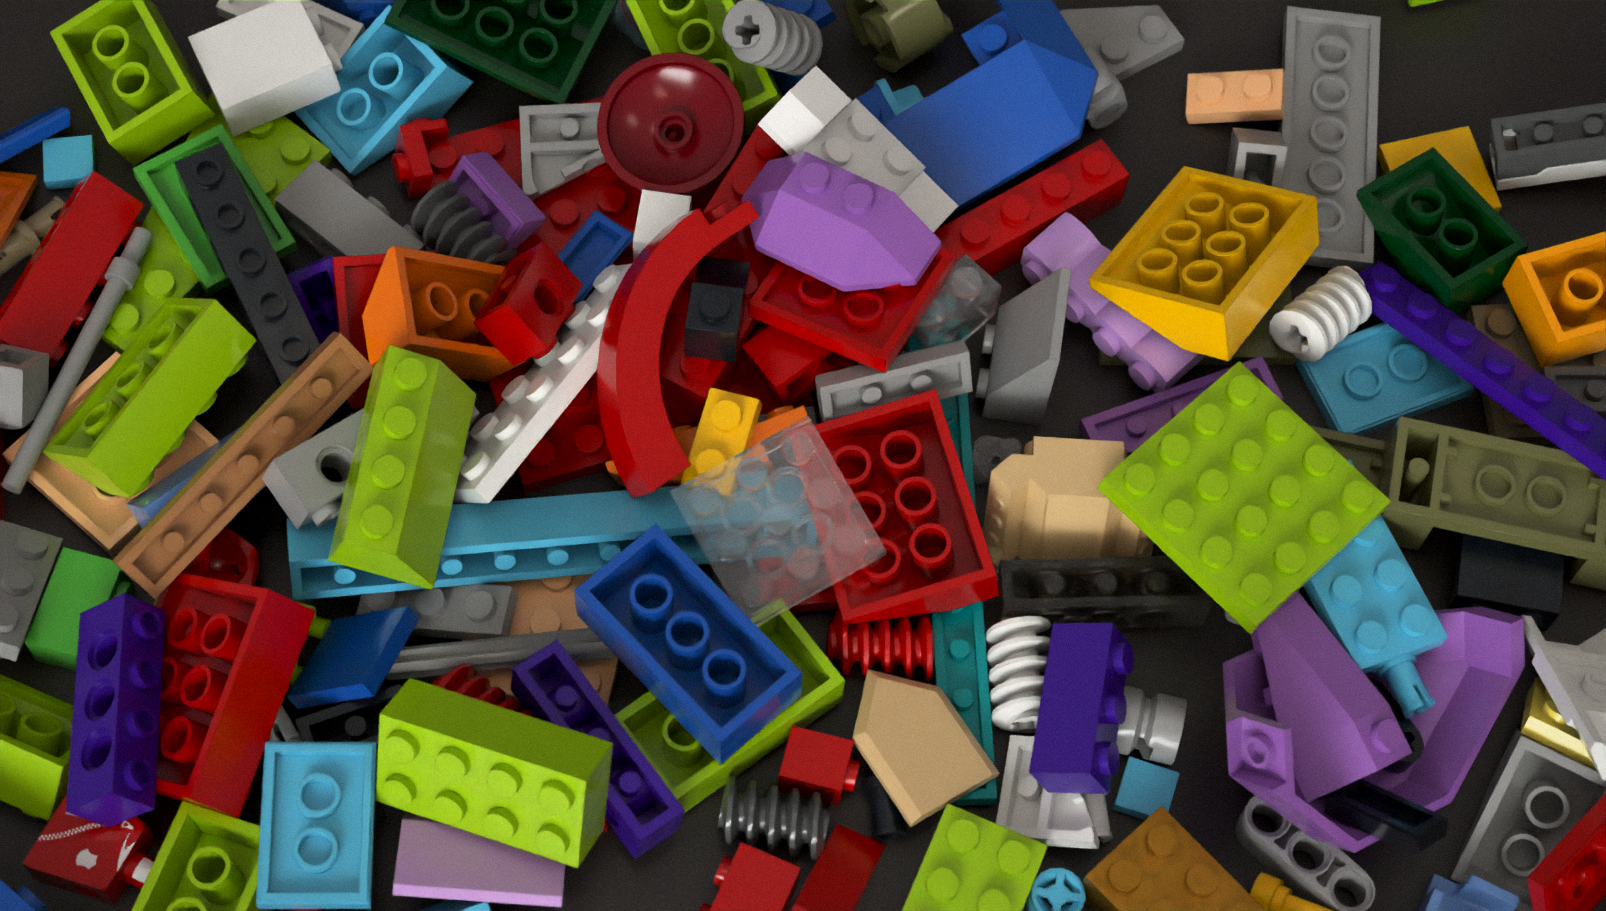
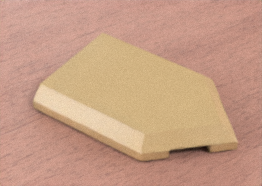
(918, 745)

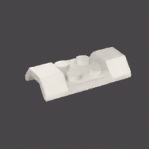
(828, 124)
(1576, 684)

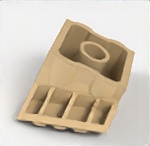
(1051, 506)

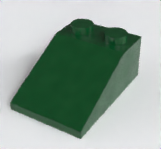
(1441, 231)

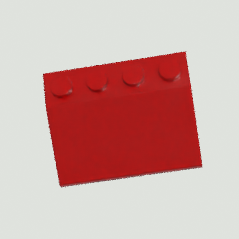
(921, 508)
(222, 685)

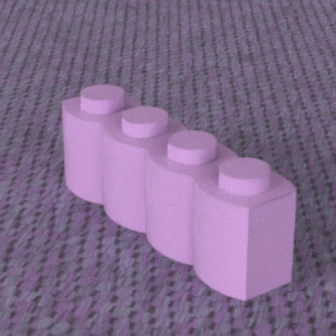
(1151, 358)

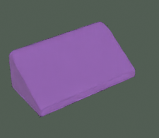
(497, 198)

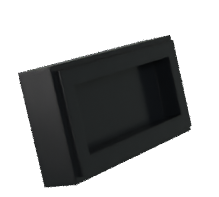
(1386, 816)

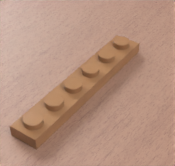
(238, 466)

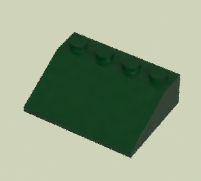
(521, 42)

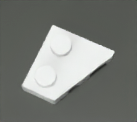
(1034, 812)

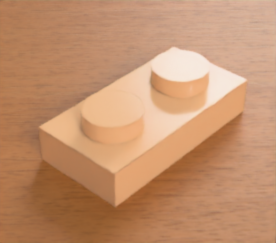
(1235, 96)

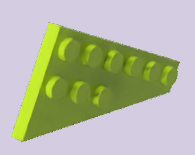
(275, 155)

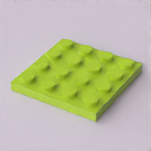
(1244, 496)

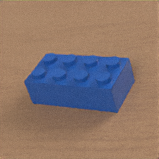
(688, 643)

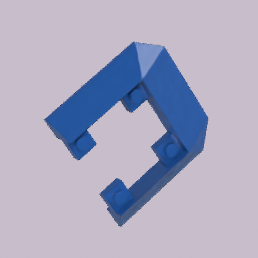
(999, 117)

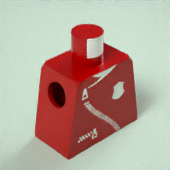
(90, 856)

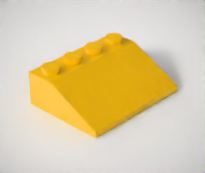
(1210, 259)

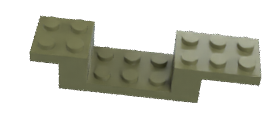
(1484, 490)

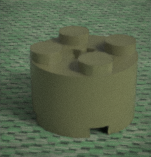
(898, 28)

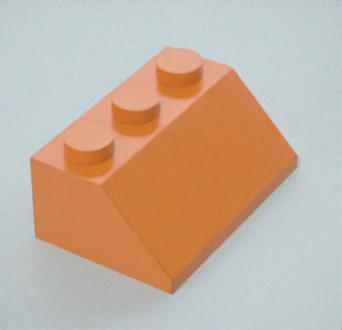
(429, 308)

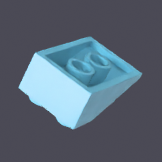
(382, 85)

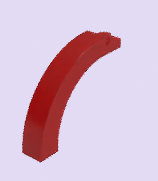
(631, 343)

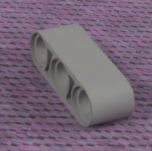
(1317, 885)

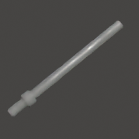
(120, 277)

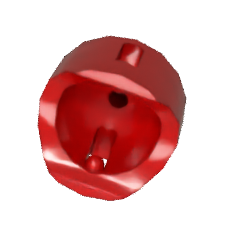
(224, 556)

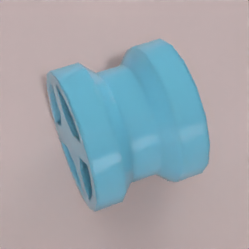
(1058, 887)

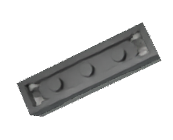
(1548, 146)

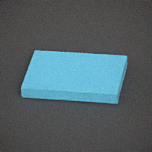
(1377, 379)
(317, 825)

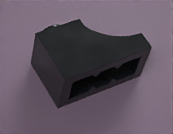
(716, 309)

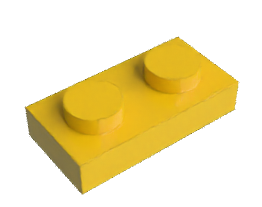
(723, 430)

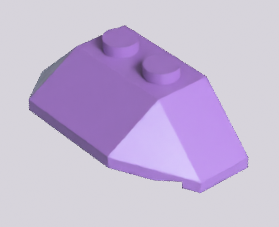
(837, 225)

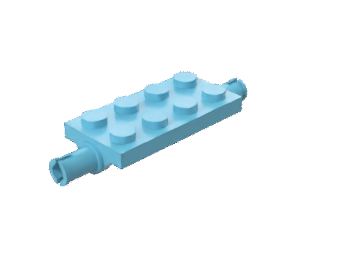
(1379, 613)

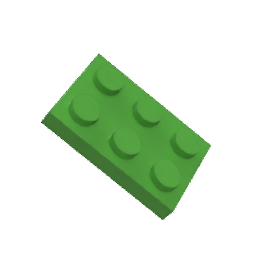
(162, 187)

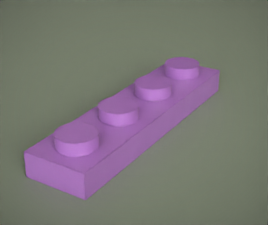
(1144, 417)

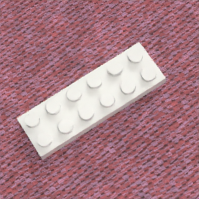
(537, 398)

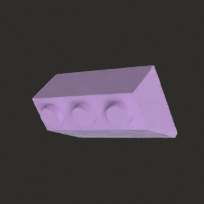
(460, 865)

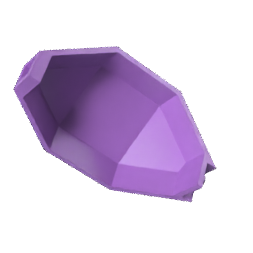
(1465, 676)

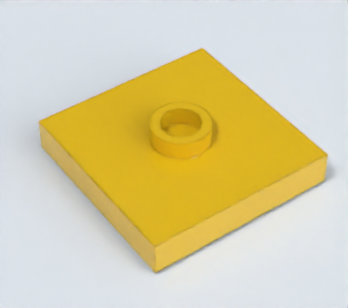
(1455, 146)

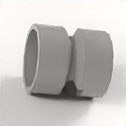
(1152, 725)

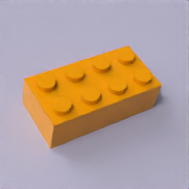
(1561, 298)

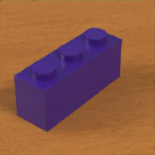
(1081, 708)

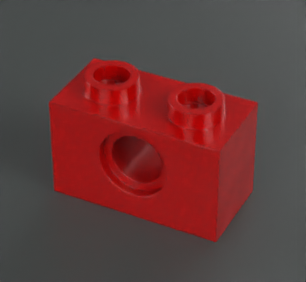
(529, 305)

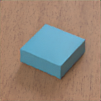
(68, 160)
(1144, 788)

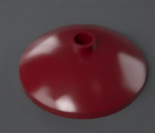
(666, 96)

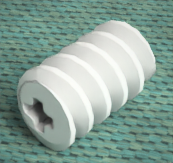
(1322, 315)
(1017, 671)

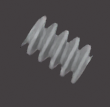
(773, 37)

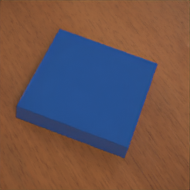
(353, 657)

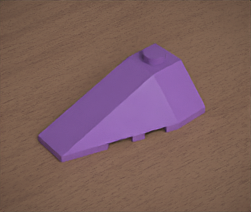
(1334, 710)

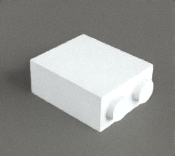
(267, 63)

